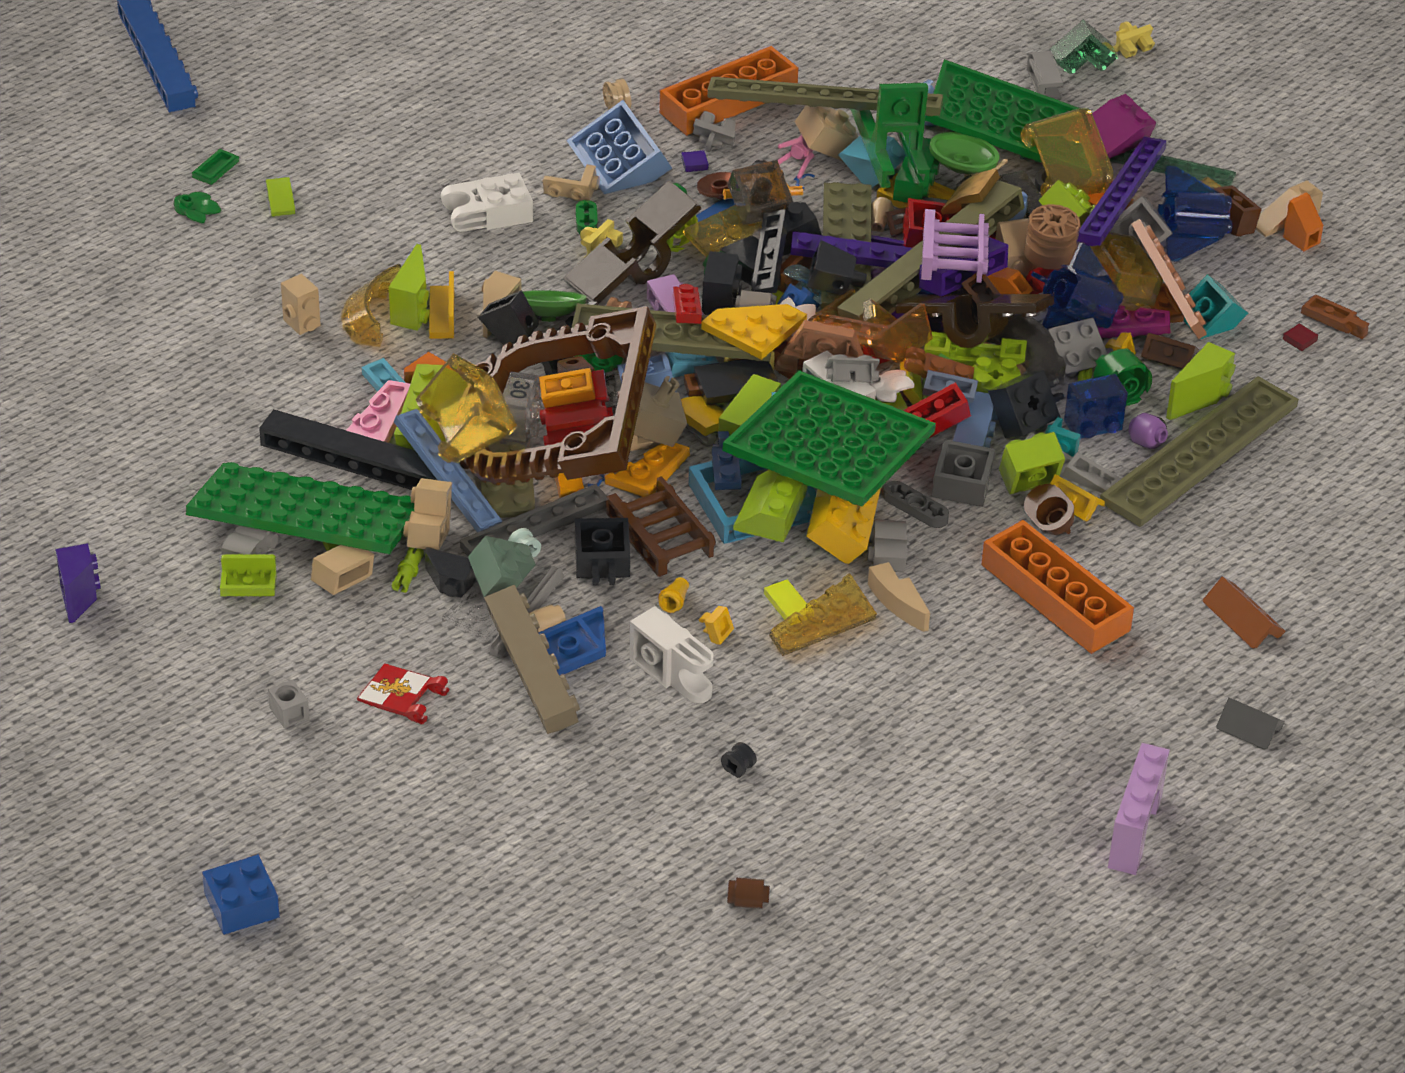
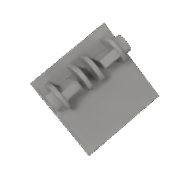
(1078, 345)

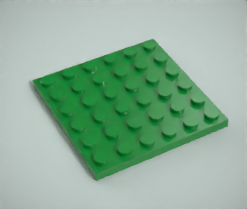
(829, 438)

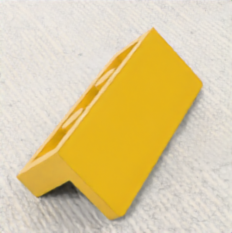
(442, 310)

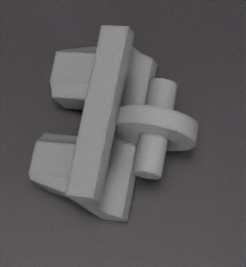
(713, 134)

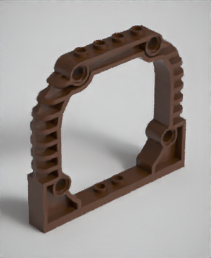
(609, 442)

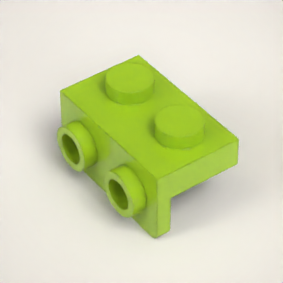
(248, 575)

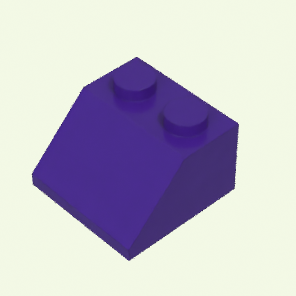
(77, 579)

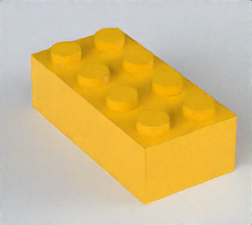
(841, 526)

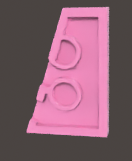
(379, 416)

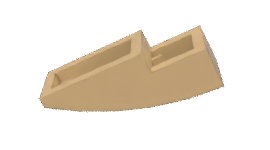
(899, 596)

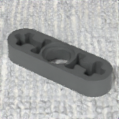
(897, 491)

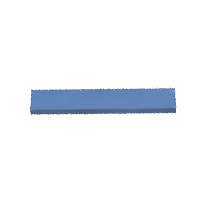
(464, 491)

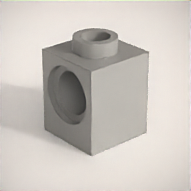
(288, 703)

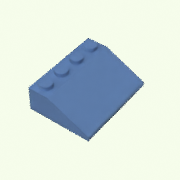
(619, 150)

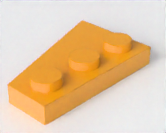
(642, 475)

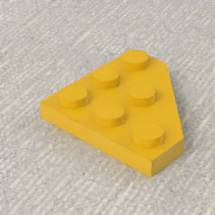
(754, 328)

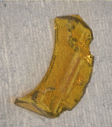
(356, 314)

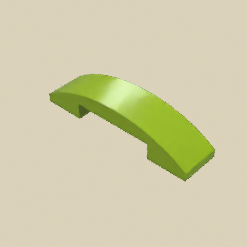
(1009, 348)

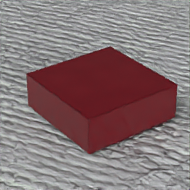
(1300, 337)

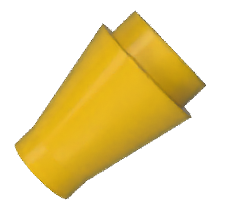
(673, 596)

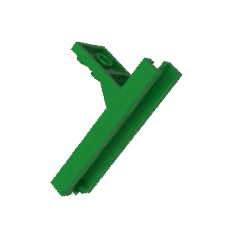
(899, 110)

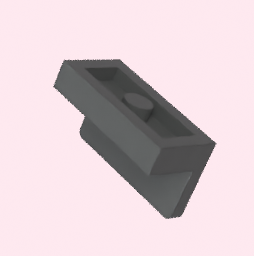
(1248, 723)

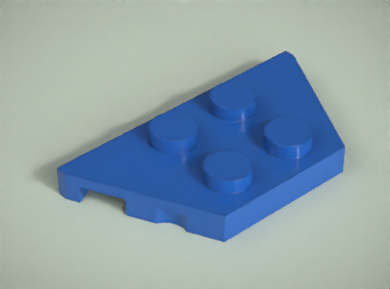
(577, 640)

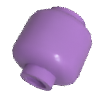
(1148, 430)

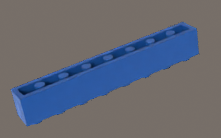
(157, 54)

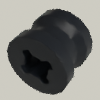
(739, 759)

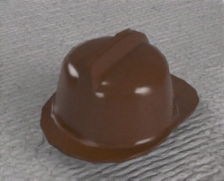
(1050, 509)

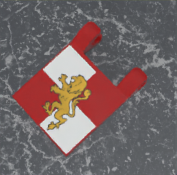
(399, 691)

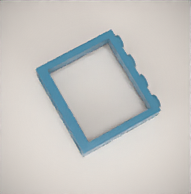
(703, 473)

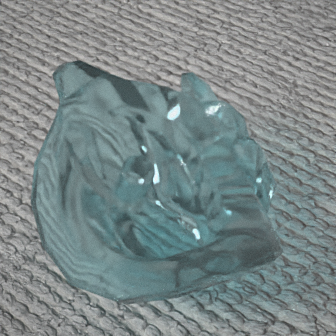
(801, 274)

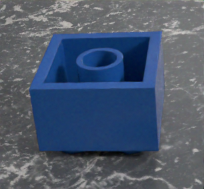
(240, 894)

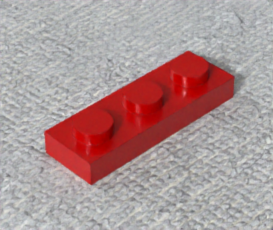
(687, 304)

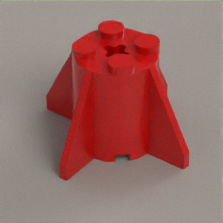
(577, 416)

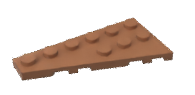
(1170, 277)

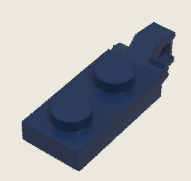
(725, 466)

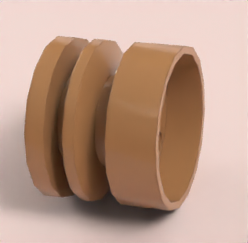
(1051, 236)

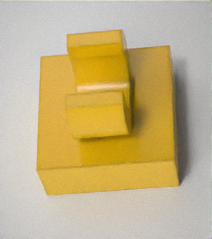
(1123, 341)
(717, 624)

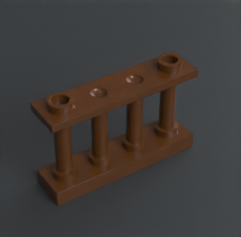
(647, 543)

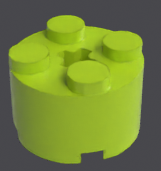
(992, 372)

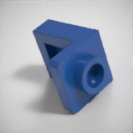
(799, 296)

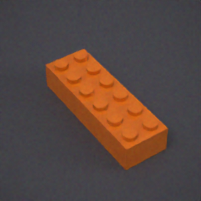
(689, 99)
(1057, 586)

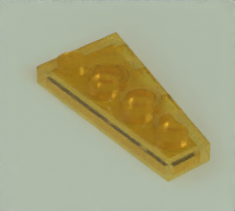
(719, 231)
(831, 614)

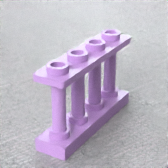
(931, 250)

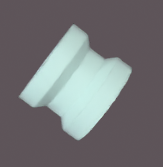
(524, 536)

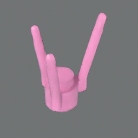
(800, 151)

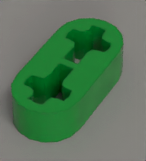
(582, 217)

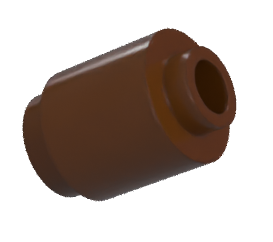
(748, 893)

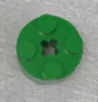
(1130, 371)

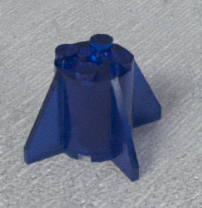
(1192, 213)
(1080, 292)

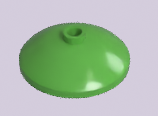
(963, 153)
(553, 303)

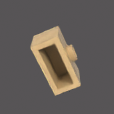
(300, 304)
(341, 568)

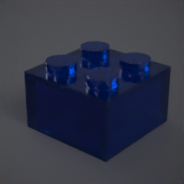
(1095, 406)

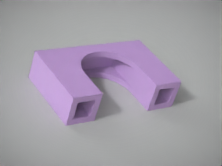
(1139, 801)

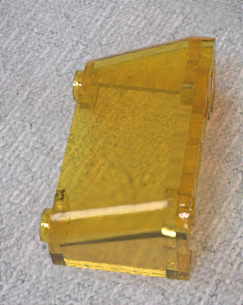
(1071, 151)
(466, 408)

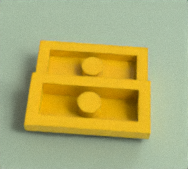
(701, 416)

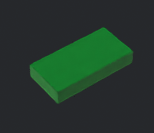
(215, 166)

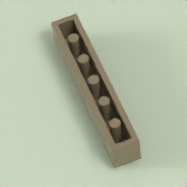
(532, 660)

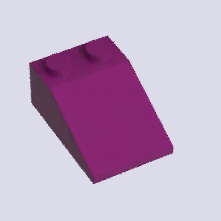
(1122, 124)

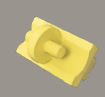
(1130, 36)
(593, 237)

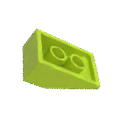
(409, 293)
(1201, 381)

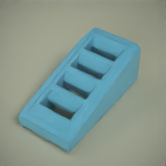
(685, 363)

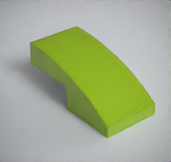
(280, 196)

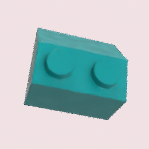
(1216, 306)

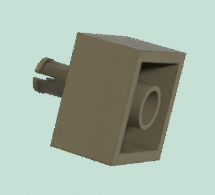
(661, 413)

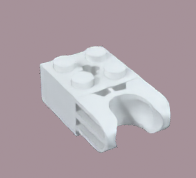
(488, 203)
(671, 655)

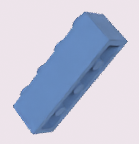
(980, 424)

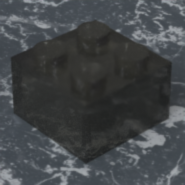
(759, 191)

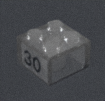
(524, 402)

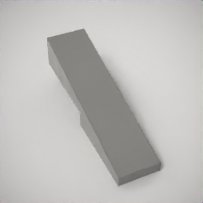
(1086, 472)

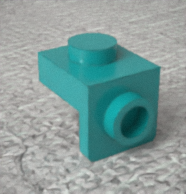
(1067, 439)

